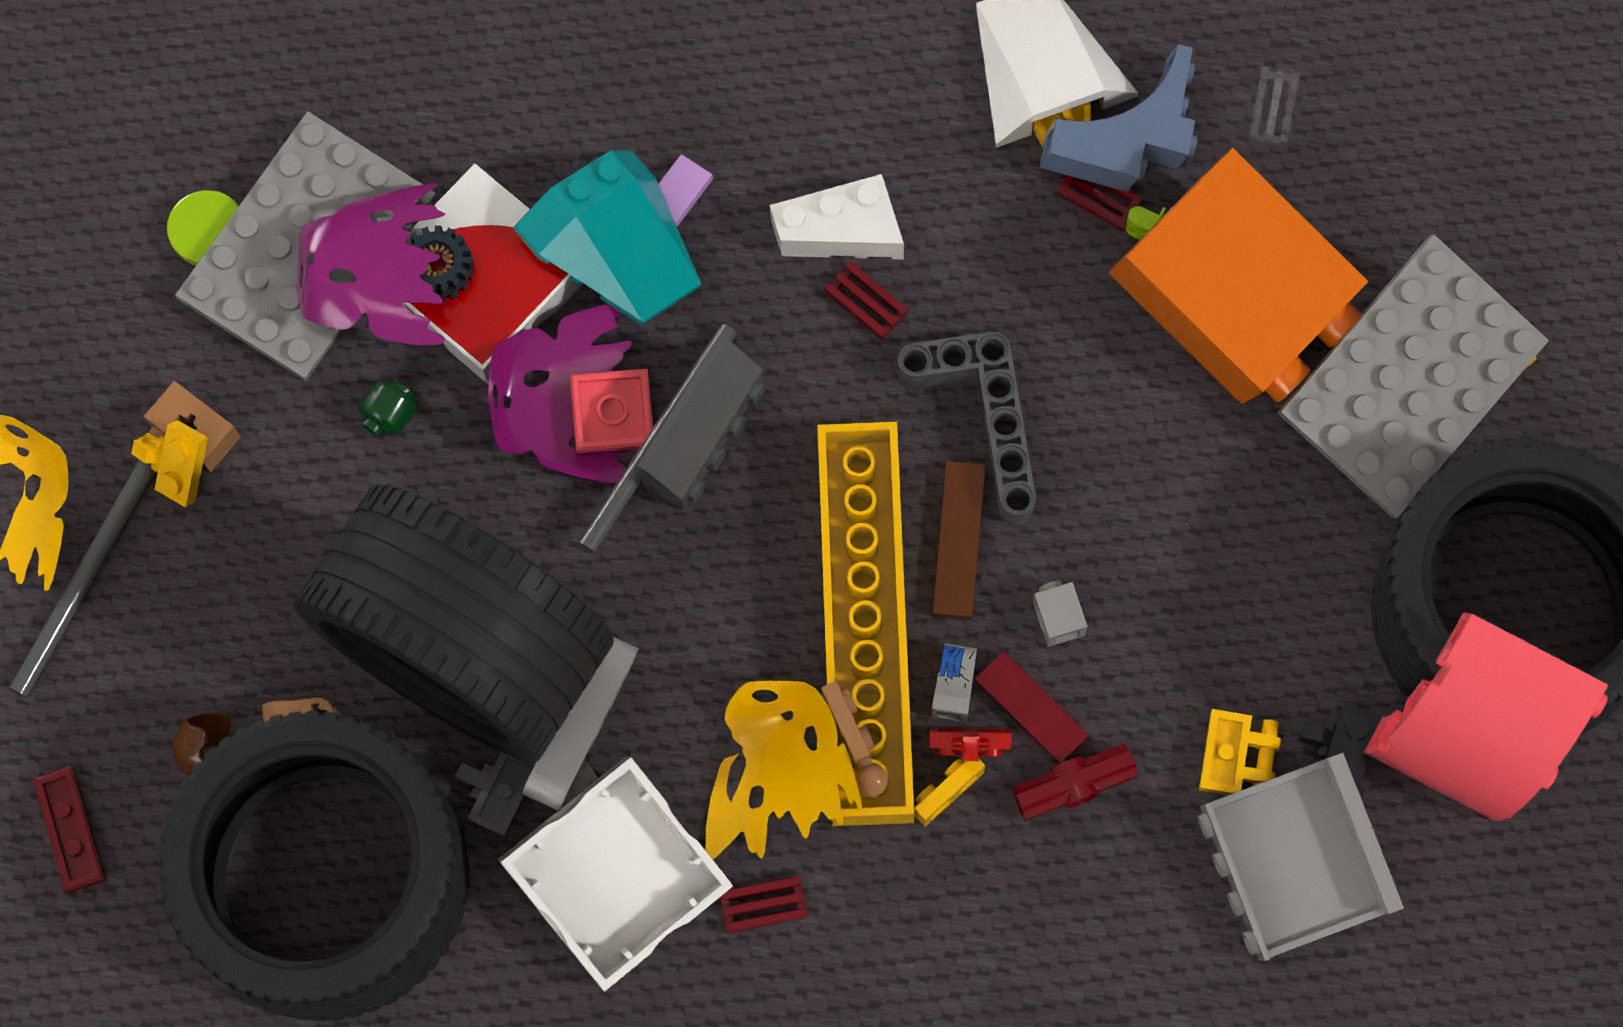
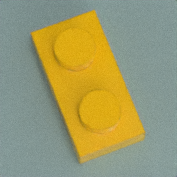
(935, 800)

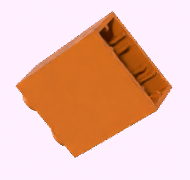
(1242, 281)

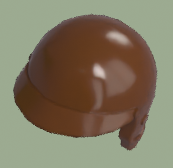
(197, 737)

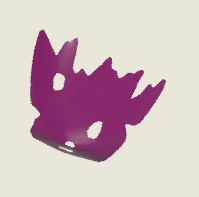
(379, 258)
(542, 415)

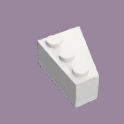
(839, 222)

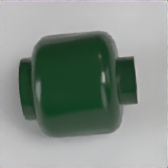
(387, 408)

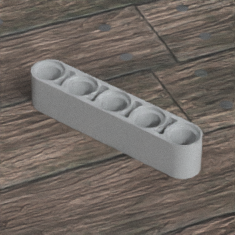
(565, 755)

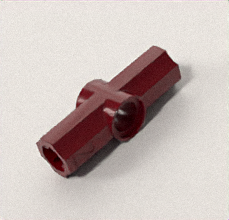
(1074, 781)

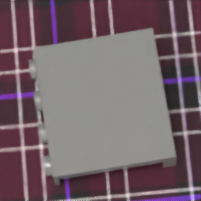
(1299, 857)

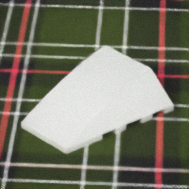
(1042, 64)

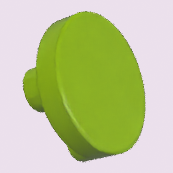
(197, 223)

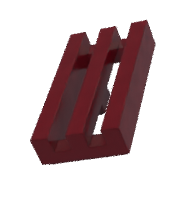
(1093, 208)
(841, 279)
(797, 897)

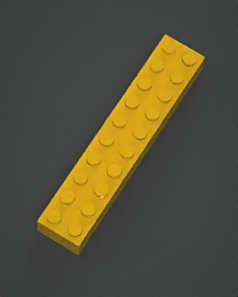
(867, 604)

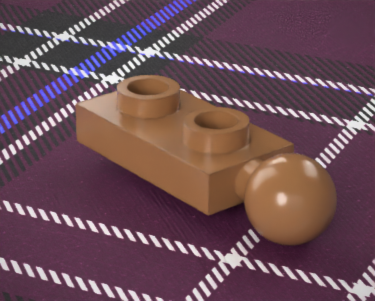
(870, 777)

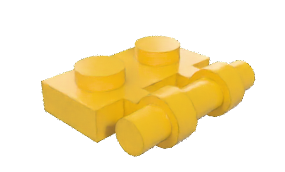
(1227, 749)

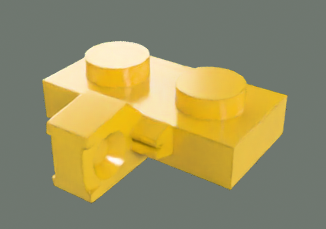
(176, 459)

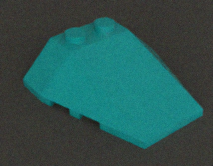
(614, 236)

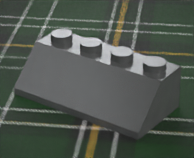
(701, 424)

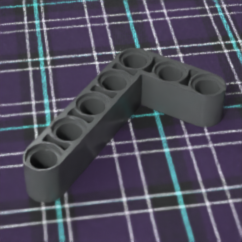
(994, 409)

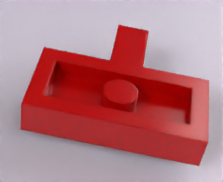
(970, 741)

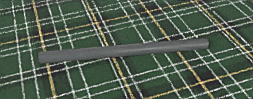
(631, 476)
(82, 579)

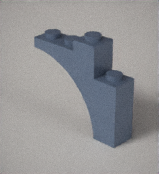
(1118, 147)

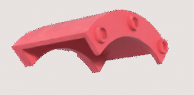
(1489, 720)

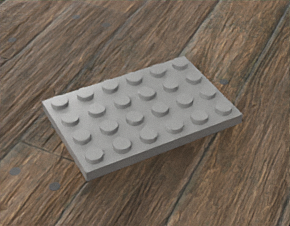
(251, 267)
(1413, 376)

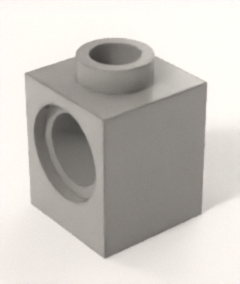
(1059, 613)

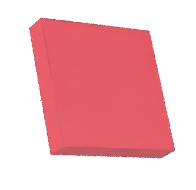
(610, 410)

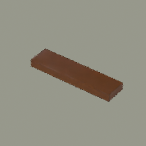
(959, 540)

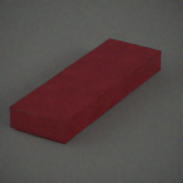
(1031, 708)
(69, 830)

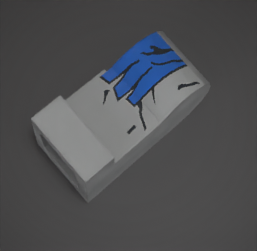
(954, 683)

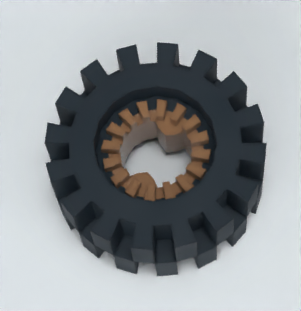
(455, 257)

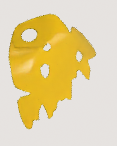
(34, 519)
(780, 764)

